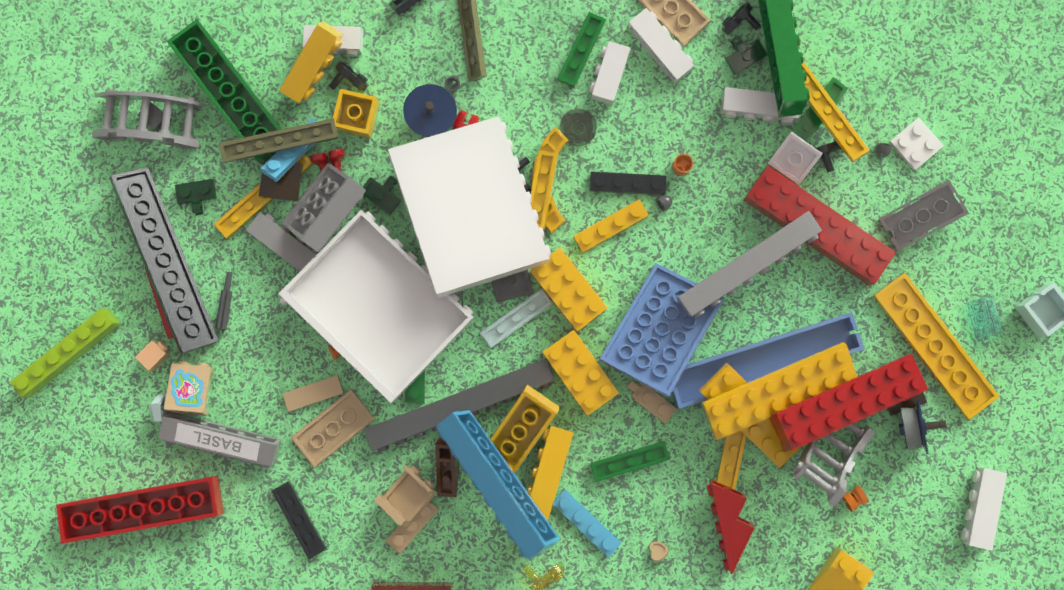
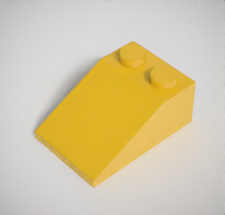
(842, 573)

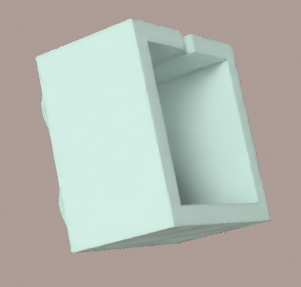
(1043, 310)

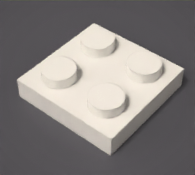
(916, 144)
(795, 158)

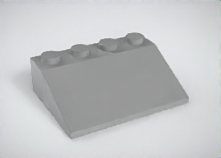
(323, 207)

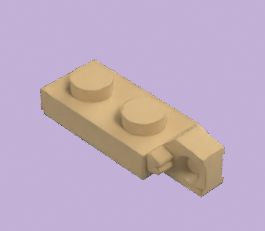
(651, 401)

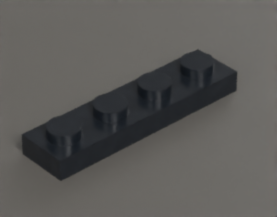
(628, 183)
(299, 519)

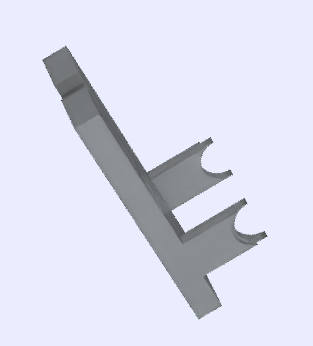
(936, 208)

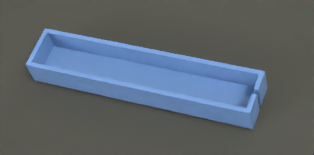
(767, 356)

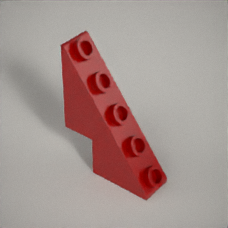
(733, 529)

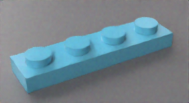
(284, 160)
(586, 523)

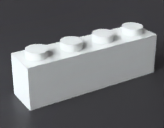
(660, 45)
(752, 105)
(984, 508)

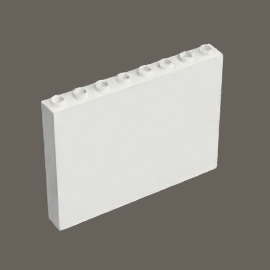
(469, 206)
(376, 306)

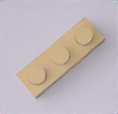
(403, 536)

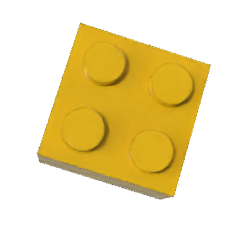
(356, 113)

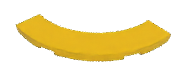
(553, 143)

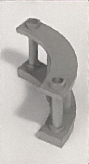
(141, 133)
(836, 486)

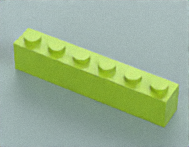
(65, 353)

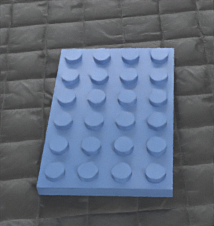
(657, 334)

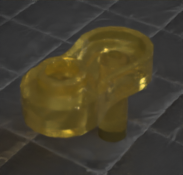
(554, 574)

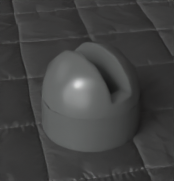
(455, 86)
(883, 148)
(666, 202)

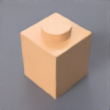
(153, 355)

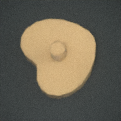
(658, 551)

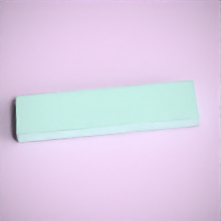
(516, 318)

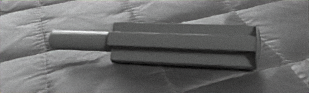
(224, 304)

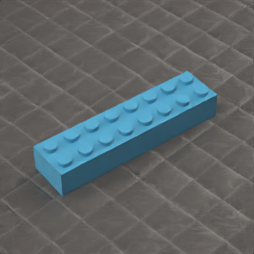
(497, 484)

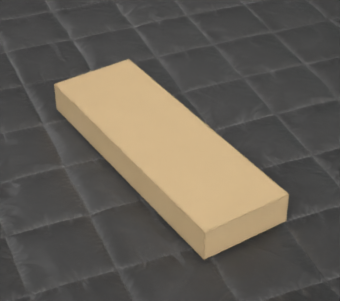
(313, 393)

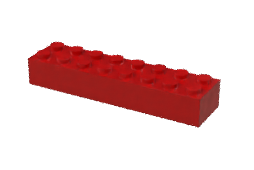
(839, 238)
(848, 403)
(139, 509)

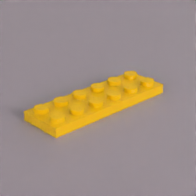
(761, 433)

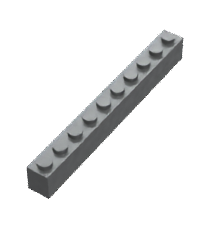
(472, 399)

